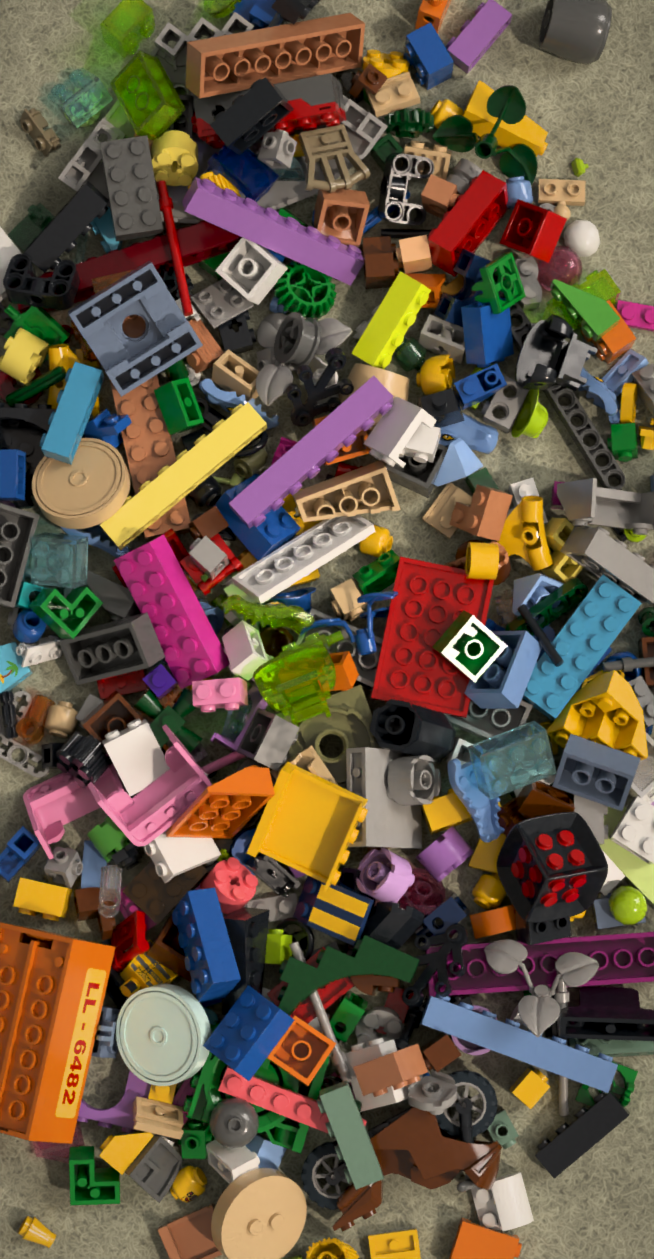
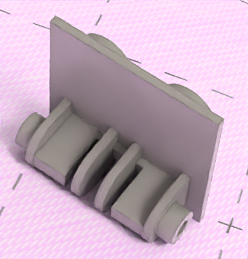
(220, 303)

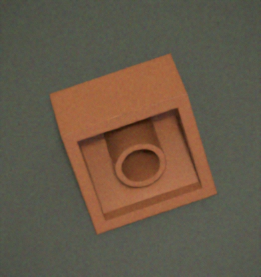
(342, 214)

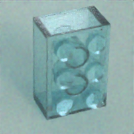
(512, 760)

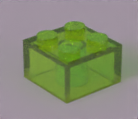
(128, 26)

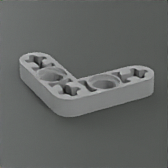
(37, 758)

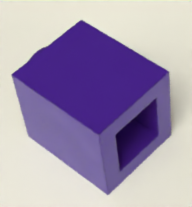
(160, 681)

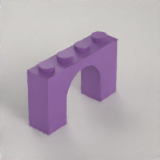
(122, 1112)

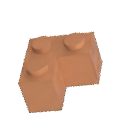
(485, 514)
(393, 1069)

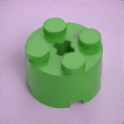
(108, 839)

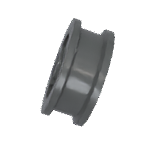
(297, 340)

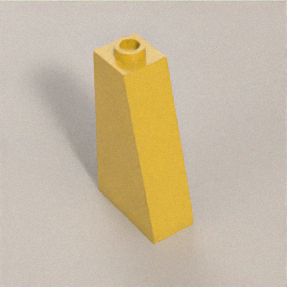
(509, 135)

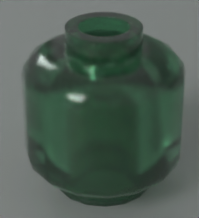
(410, 354)

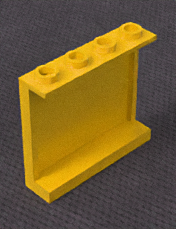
(309, 824)

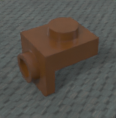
(369, 79)

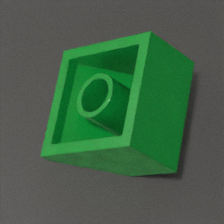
(469, 646)

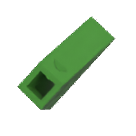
(589, 310)

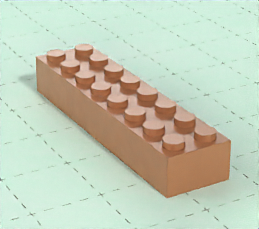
(275, 52)

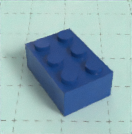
(268, 536)
(248, 1033)

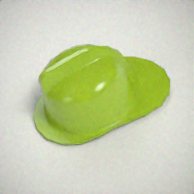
(531, 418)

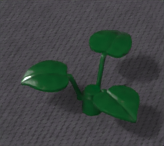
(508, 106)

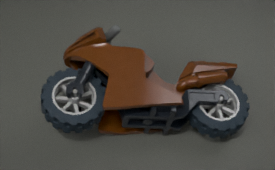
(417, 1149)

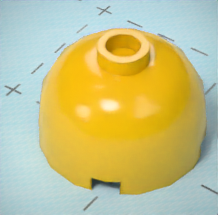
(436, 374)

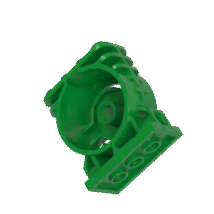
(206, 1097)

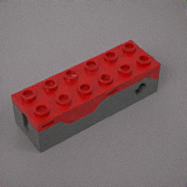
(314, 100)

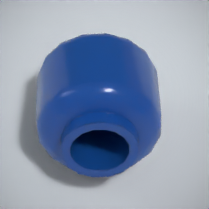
(28, 627)

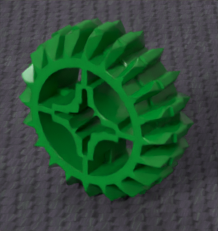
(301, 295)

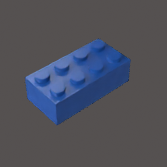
(206, 944)

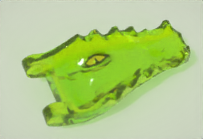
(273, 614)

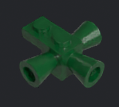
(171, 717)

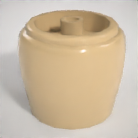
(394, 383)

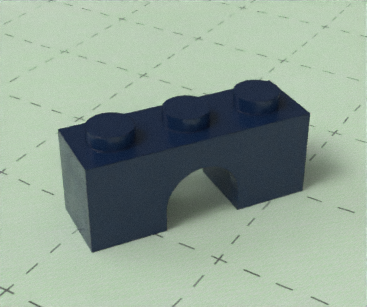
(450, 305)

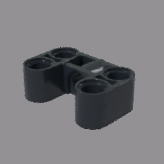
(394, 188)
(26, 289)

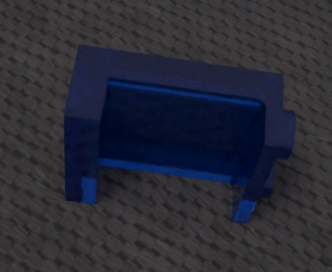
(244, 172)

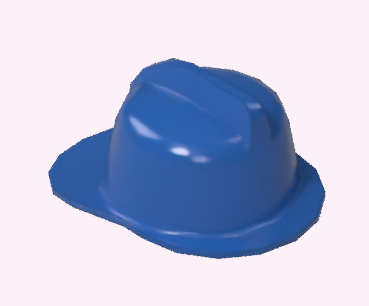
(298, 597)

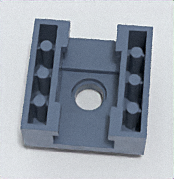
(128, 359)

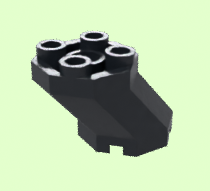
(412, 730)
(390, 925)

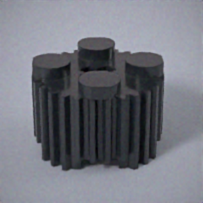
(83, 759)

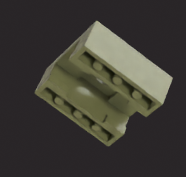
(348, 720)

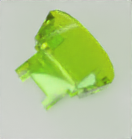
(291, 682)

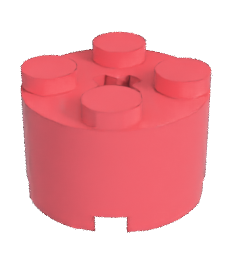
(232, 883)

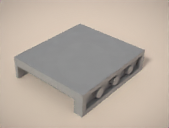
(386, 821)

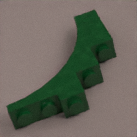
(334, 965)

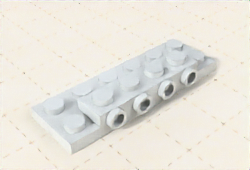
(302, 556)

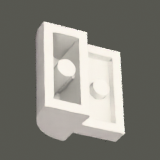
(504, 1205)

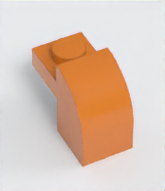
(493, 921)

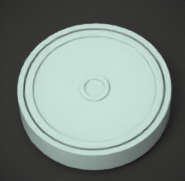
(163, 1034)

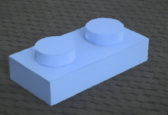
(623, 370)

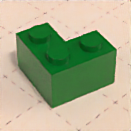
(67, 614)
(91, 1184)

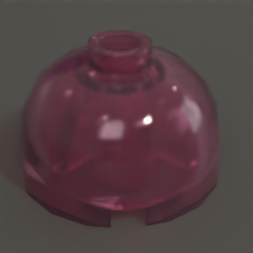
(563, 266)
(424, 894)

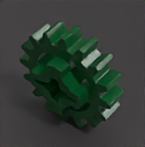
(409, 123)

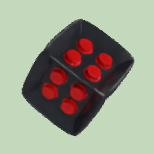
(551, 867)

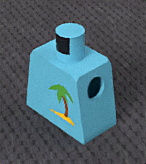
(10, 667)

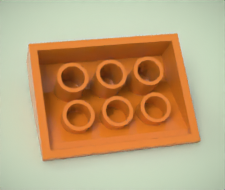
(226, 805)

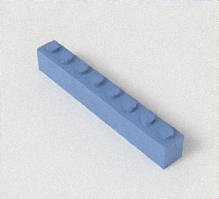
(519, 1044)

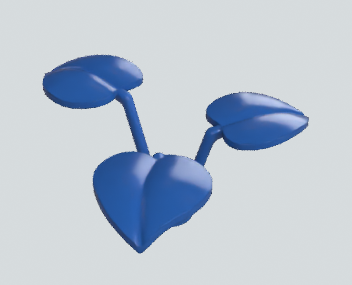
(365, 637)

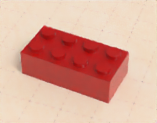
(468, 221)

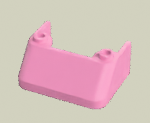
(63, 801)
(160, 802)

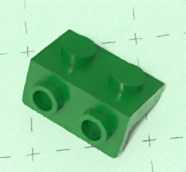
(378, 574)

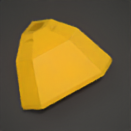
(605, 714)

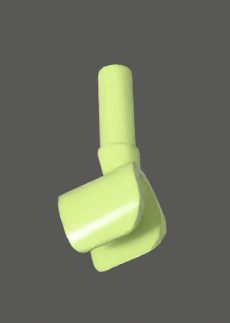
(235, 480)

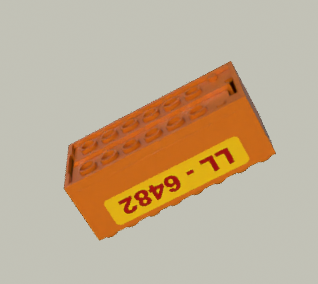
(47, 1028)

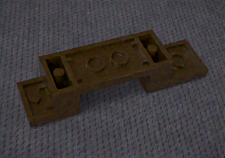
(160, 898)

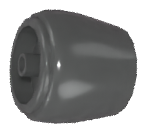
(575, 29)

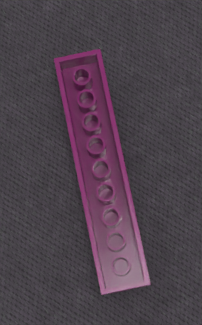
(620, 960)

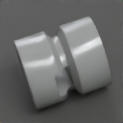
(463, 175)

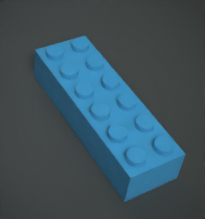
(580, 646)

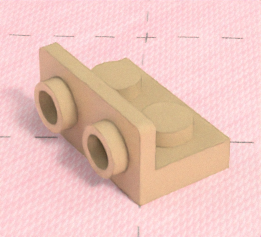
(438, 154)

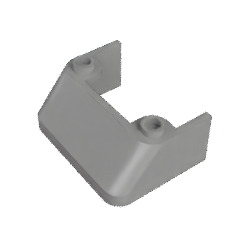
(600, 506)

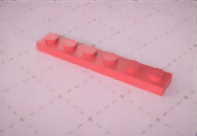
(275, 1099)

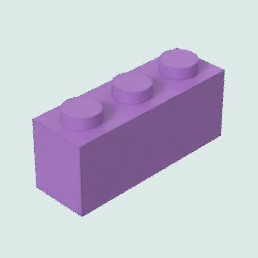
(478, 34)

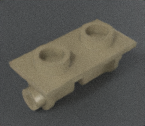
(33, 123)

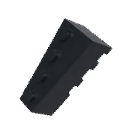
(248, 939)

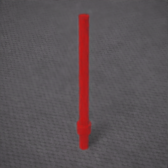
(166, 207)

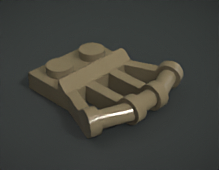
(326, 145)

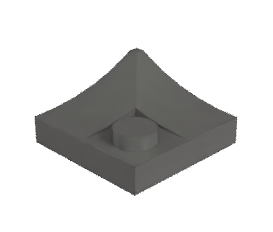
(156, 1167)

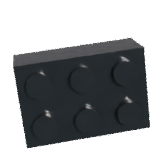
(251, 116)

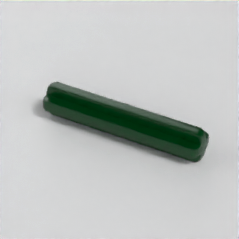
(36, 386)

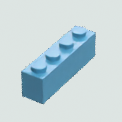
(72, 413)

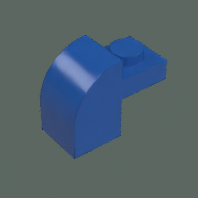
(107, 427)
(18, 853)

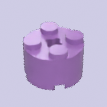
(445, 854)

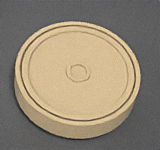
(86, 490)
(259, 1216)

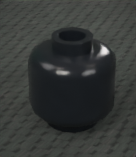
(206, 493)

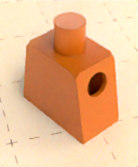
(434, 9)

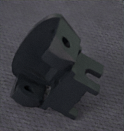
(551, 359)

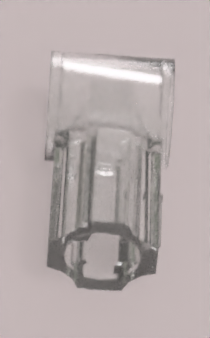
(110, 890)

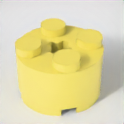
(174, 158)
(23, 355)

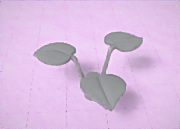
(274, 380)
(539, 1009)

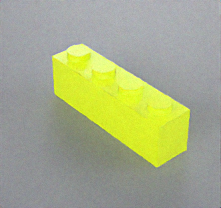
(391, 321)

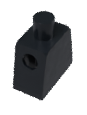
(442, 407)

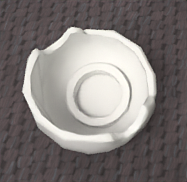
(582, 237)

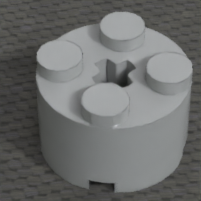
(413, 780)

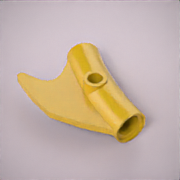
(63, 356)
(517, 535)

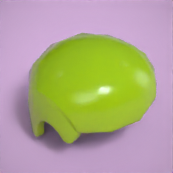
(627, 905)

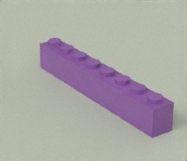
(272, 230)
(311, 452)

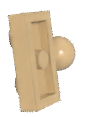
(561, 194)

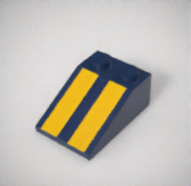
(336, 912)

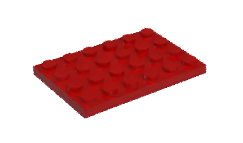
(425, 608)

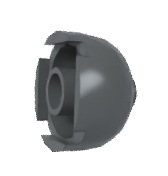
(234, 1122)

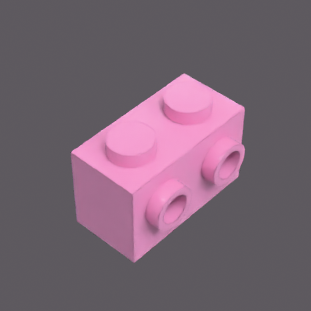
(220, 693)

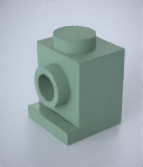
(502, 1119)

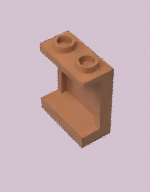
(190, 1236)

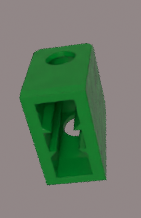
(349, 1012)

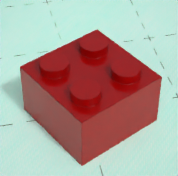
(533, 230)

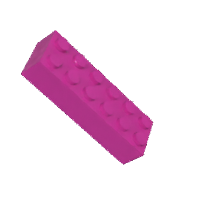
(174, 611)

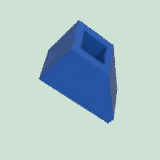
(479, 386)

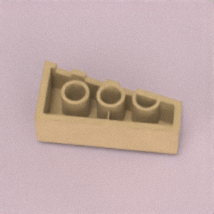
(348, 494)

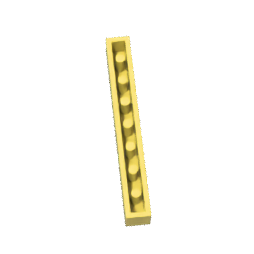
(184, 475)

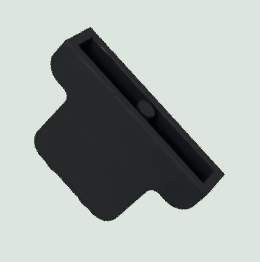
(608, 1015)

